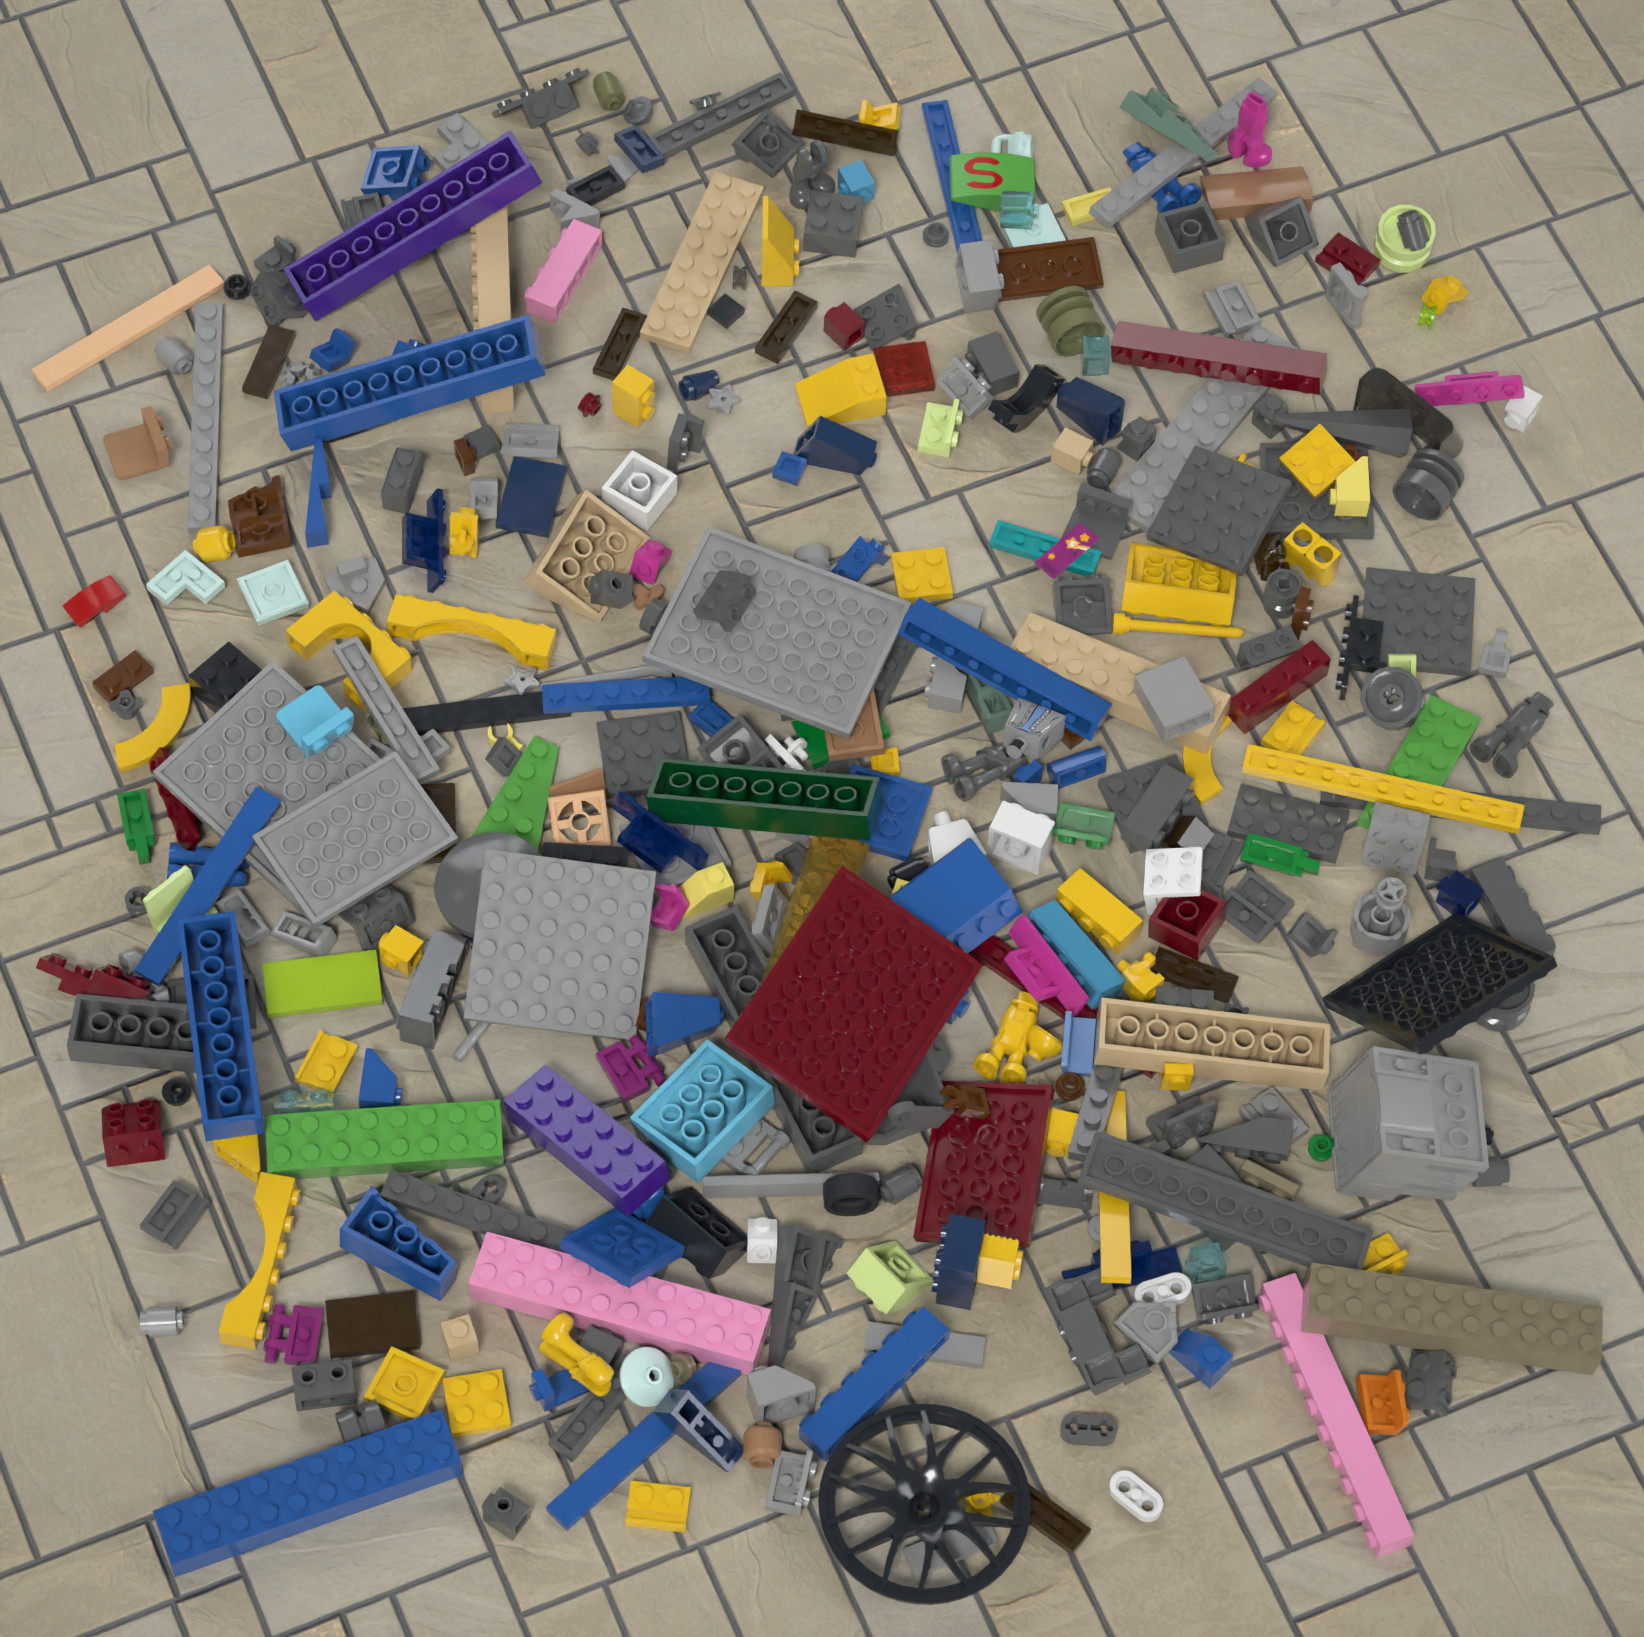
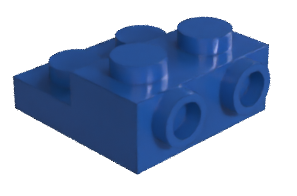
(395, 170)

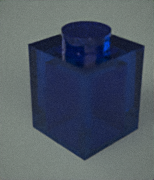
(1458, 894)

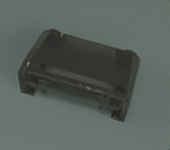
(1382, 390)

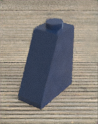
(1091, 408)
(835, 447)

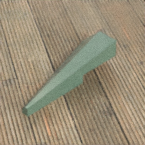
(1166, 118)

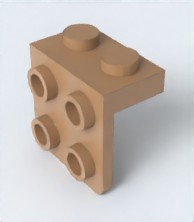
(139, 447)

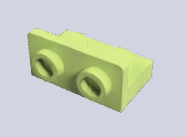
(939, 427)

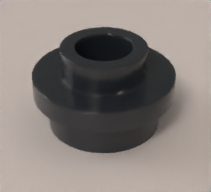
(236, 281)
(176, 1099)

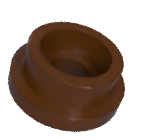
(1069, 1079)

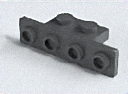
(547, 103)

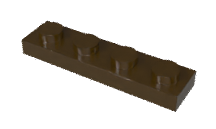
(845, 132)

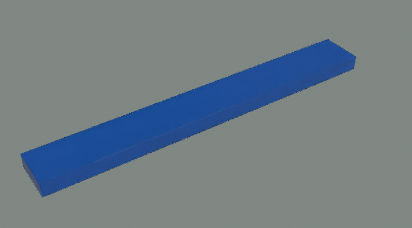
(943, 145)
(208, 883)
(633, 1450)

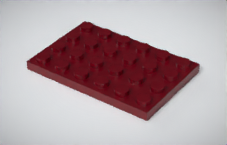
(988, 1164)

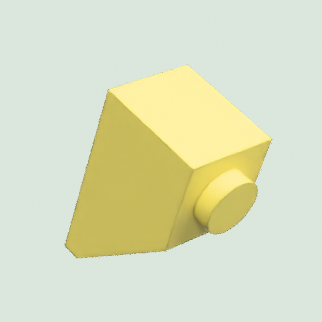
(1352, 490)
(707, 890)

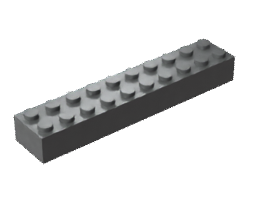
(732, 970)

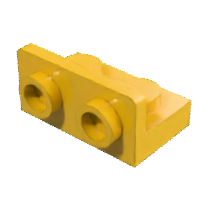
(1385, 1256)

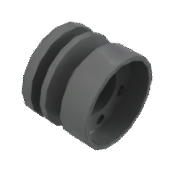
(1428, 484)

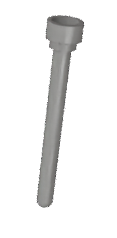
(624, 674)

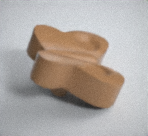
(644, 596)

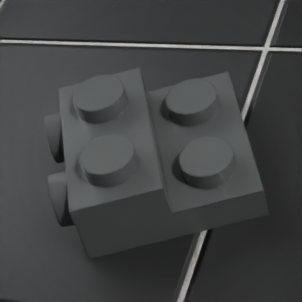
(1083, 604)

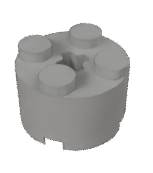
(1376, 930)

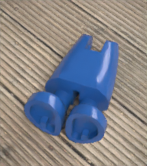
(180, 856)

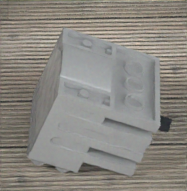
(1408, 1126)

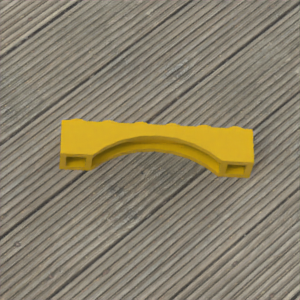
(418, 618)
(244, 1315)

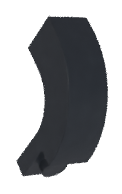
(1029, 400)

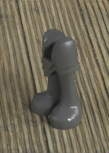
(810, 175)
(992, 759)

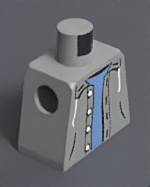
(1032, 730)

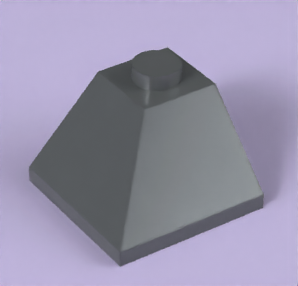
(1282, 230)

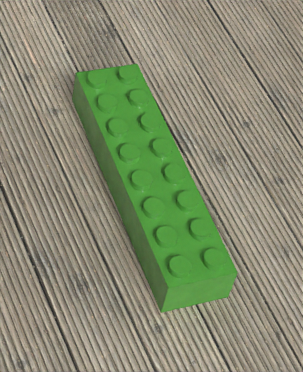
(385, 1139)

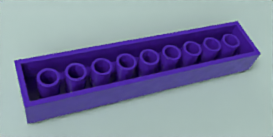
(412, 225)

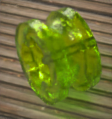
(1427, 316)

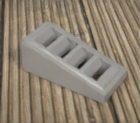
(320, 942)

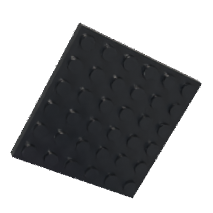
(1439, 983)

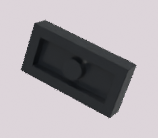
(597, 186)

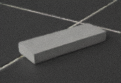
(956, 1543)

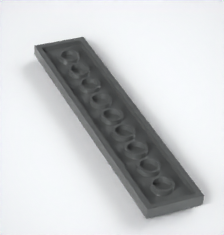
(1222, 1205)

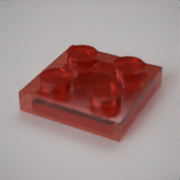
(905, 368)

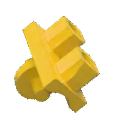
(464, 532)

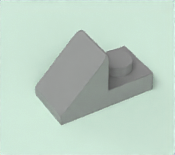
(572, 208)

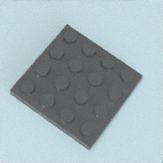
(1302, 507)
(1219, 510)
(1423, 617)

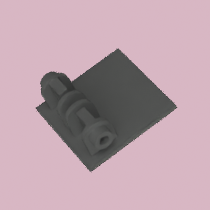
(887, 318)

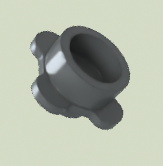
(586, 142)
(129, 711)

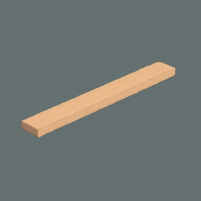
(127, 328)

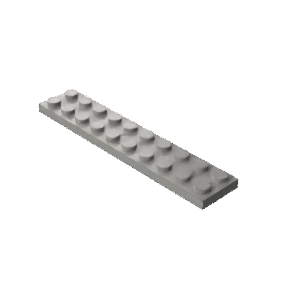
(1204, 422)

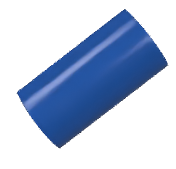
(1077, 767)

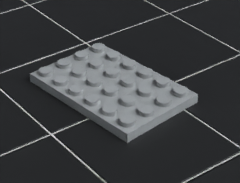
(354, 839)

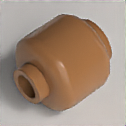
(762, 1445)

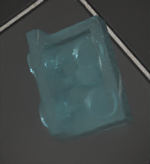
(292, 1102)

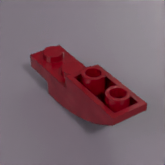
(105, 981)

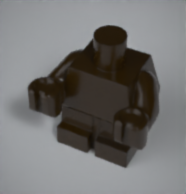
(1268, 556)

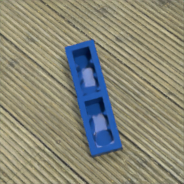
(319, 489)

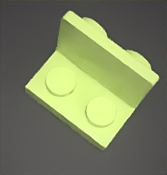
(165, 898)

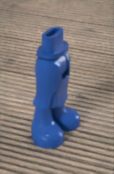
(1180, 196)

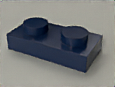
(639, 148)

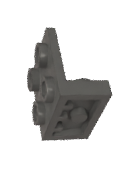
(1103, 515)
(377, 915)
(1183, 1121)

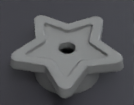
(723, 406)
(522, 686)

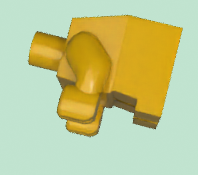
(1140, 981)

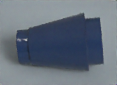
(697, 384)

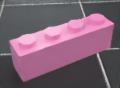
(563, 270)

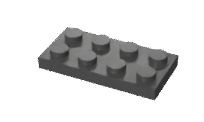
(1289, 820)

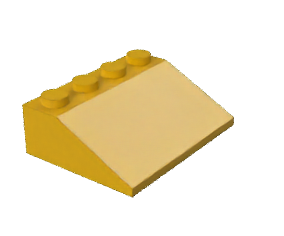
(1177, 586)

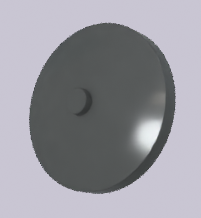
(460, 876)

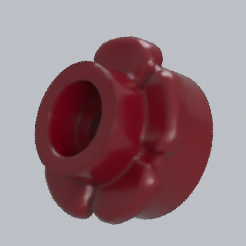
(589, 405)

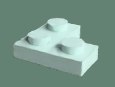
(183, 574)

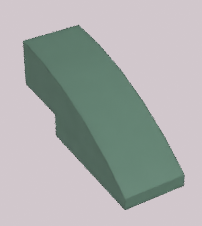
(990, 703)

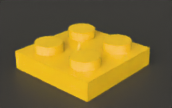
(1316, 461)
(922, 574)
(404, 1384)
(476, 1403)

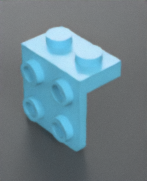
(315, 721)

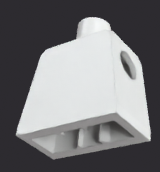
(948, 835)

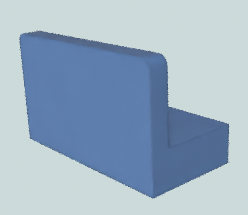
(1078, 1045)

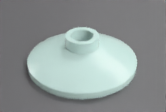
(636, 1380)

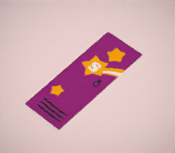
(1066, 550)

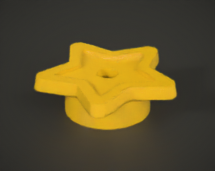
(982, 1508)

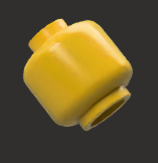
(214, 543)

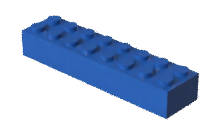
(220, 1026)

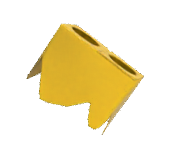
(1327, 552)

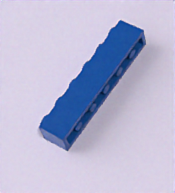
(874, 1382)

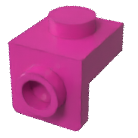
(649, 560)
(669, 908)

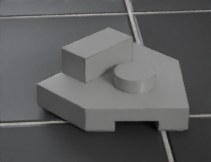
(358, 581)
(1151, 1327)

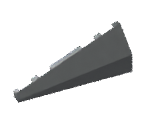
(1378, 430)
(799, 1268)

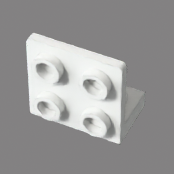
(1171, 874)

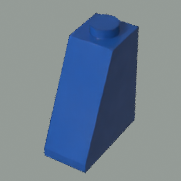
(679, 1020)

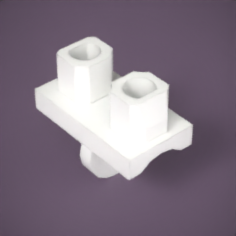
(795, 749)

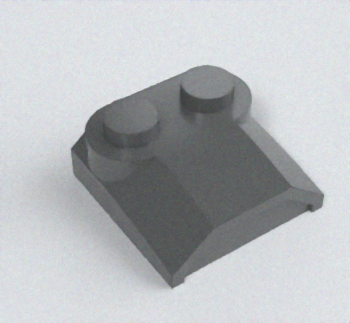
(767, 143)

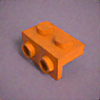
(1382, 1403)

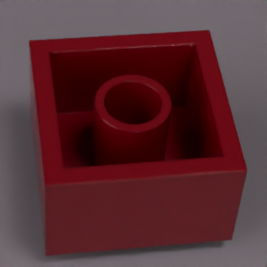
(1187, 922)

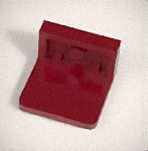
(132, 1133)

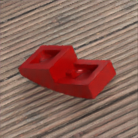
(91, 600)

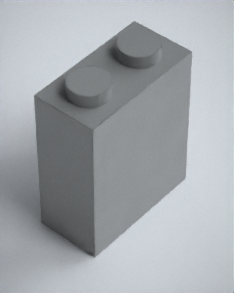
(1174, 698)

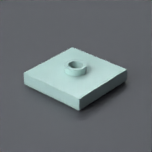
(1044, 230)
(273, 592)

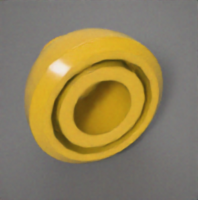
(1043, 1044)

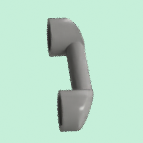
(129, 960)

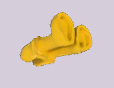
(583, 1365)

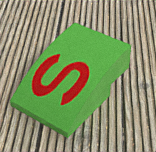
(983, 176)

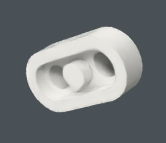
(1160, 1289)
(1137, 1496)

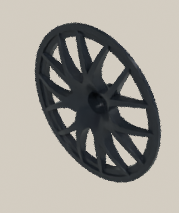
(923, 1492)

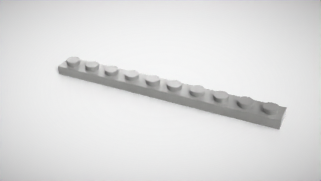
(1173, 159)
(205, 416)

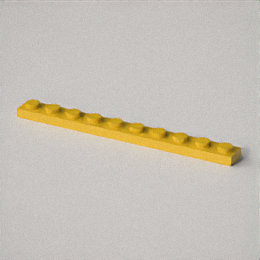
(1383, 788)

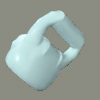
(1018, 144)

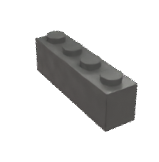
(1509, 906)

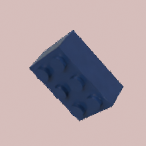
(958, 1261)

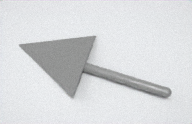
(622, 166)

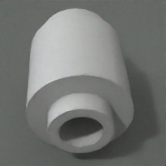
(173, 355)
(161, 1321)

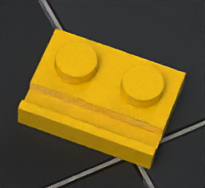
(1293, 730)
(326, 1062)
(658, 1506)

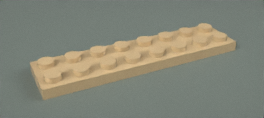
(701, 262)

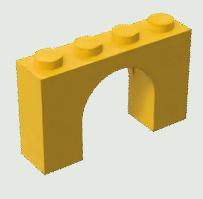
(338, 619)

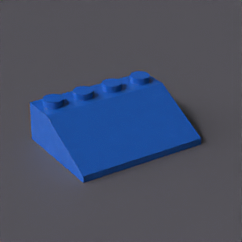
(960, 897)

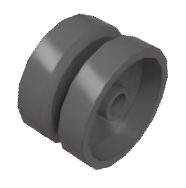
(1389, 682)
(1510, 1012)

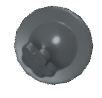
(638, 111)

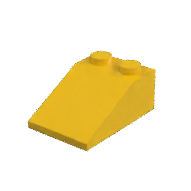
(778, 247)
(843, 392)

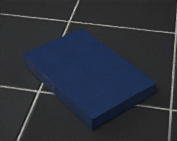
(531, 497)

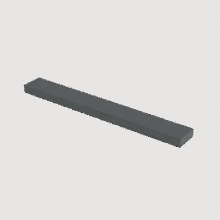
(884, 688)

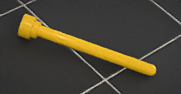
(1122, 624)

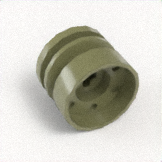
(1067, 317)

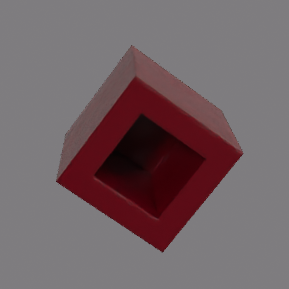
(844, 326)

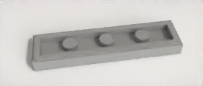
(958, 1350)

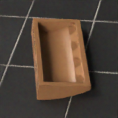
(1245, 192)

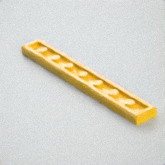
(1114, 1214)

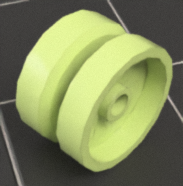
(1389, 245)

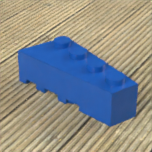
(396, 1246)

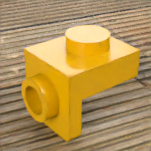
(882, 116)
(1444, 291)
(768, 874)
(1176, 1076)

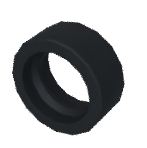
(850, 1194)

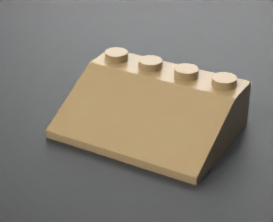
(581, 545)

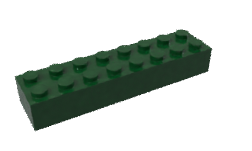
(765, 799)

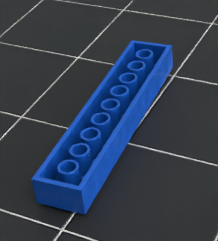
(409, 382)
(308, 1493)

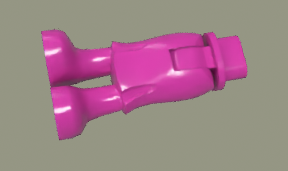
(1249, 133)

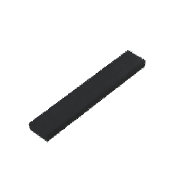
(479, 713)

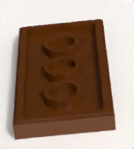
(1049, 267)

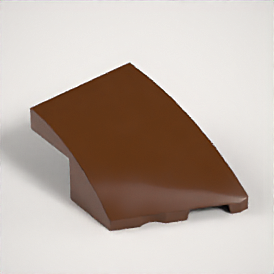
(260, 519)

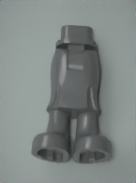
(1515, 731)

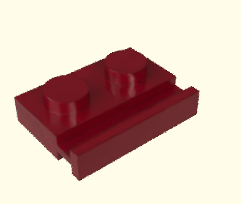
(1350, 255)

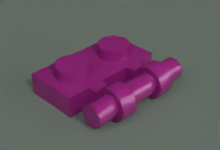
(623, 1071)
(303, 1334)

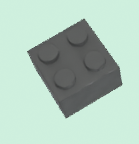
(833, 223)
(1189, 237)

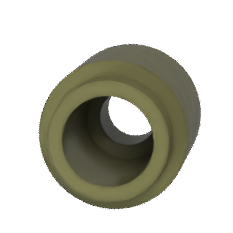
(608, 91)

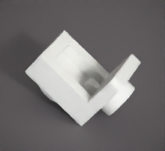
(761, 1240)

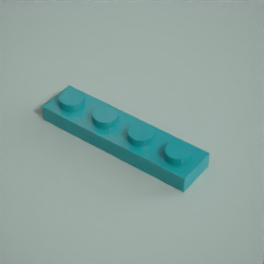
(1034, 544)

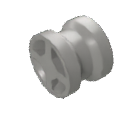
(1394, 888)

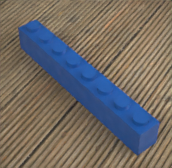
(1002, 667)

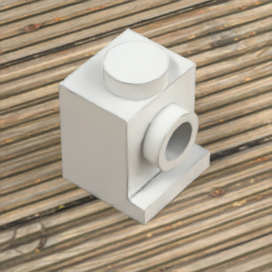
(1523, 410)

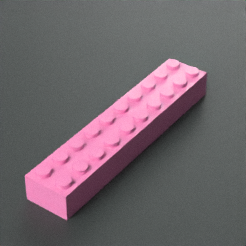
(646, 1314)

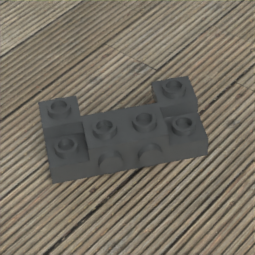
(1091, 1345)

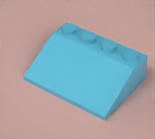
(703, 1110)

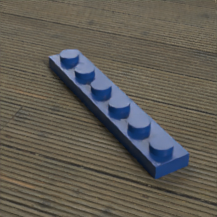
(623, 695)

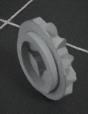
(288, 374)

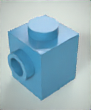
(856, 181)

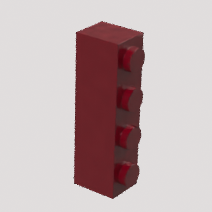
(1279, 686)

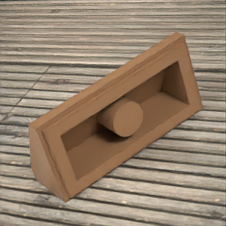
(586, 782)

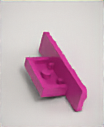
(1471, 388)
(1042, 969)

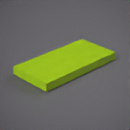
(322, 983)

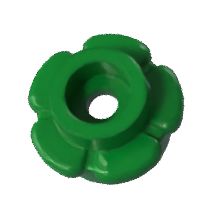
(1318, 1154)

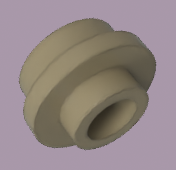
(682, 1366)

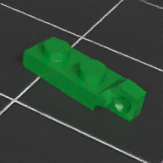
(137, 823)
(1278, 856)

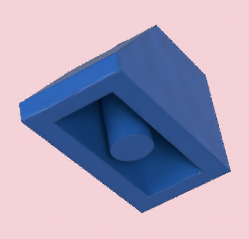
(378, 1084)
(1202, 1356)

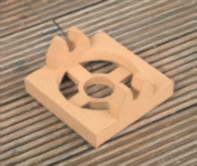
(595, 797)

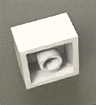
(639, 490)
(1020, 837)

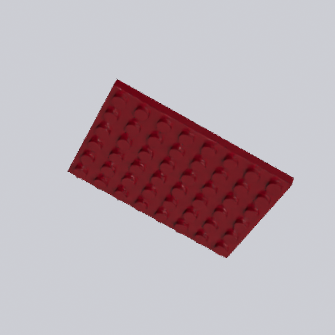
(853, 1003)

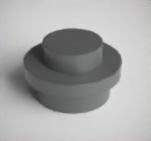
(935, 235)

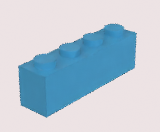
(1077, 953)

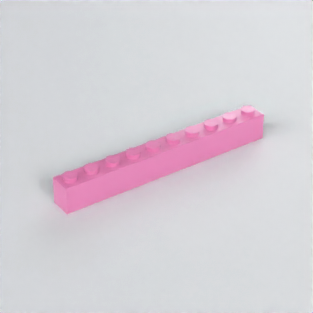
(1336, 1419)

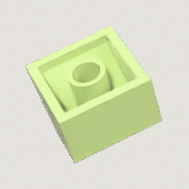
(889, 1276)

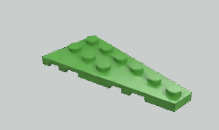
(523, 798)

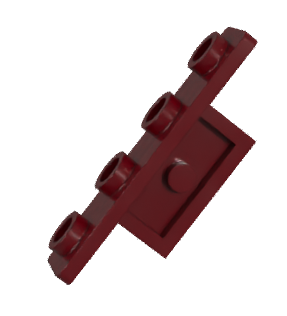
(178, 813)

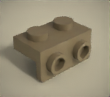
(1268, 1180)

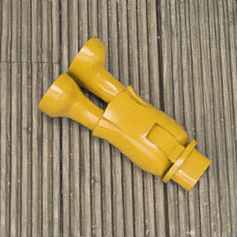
(1010, 1040)

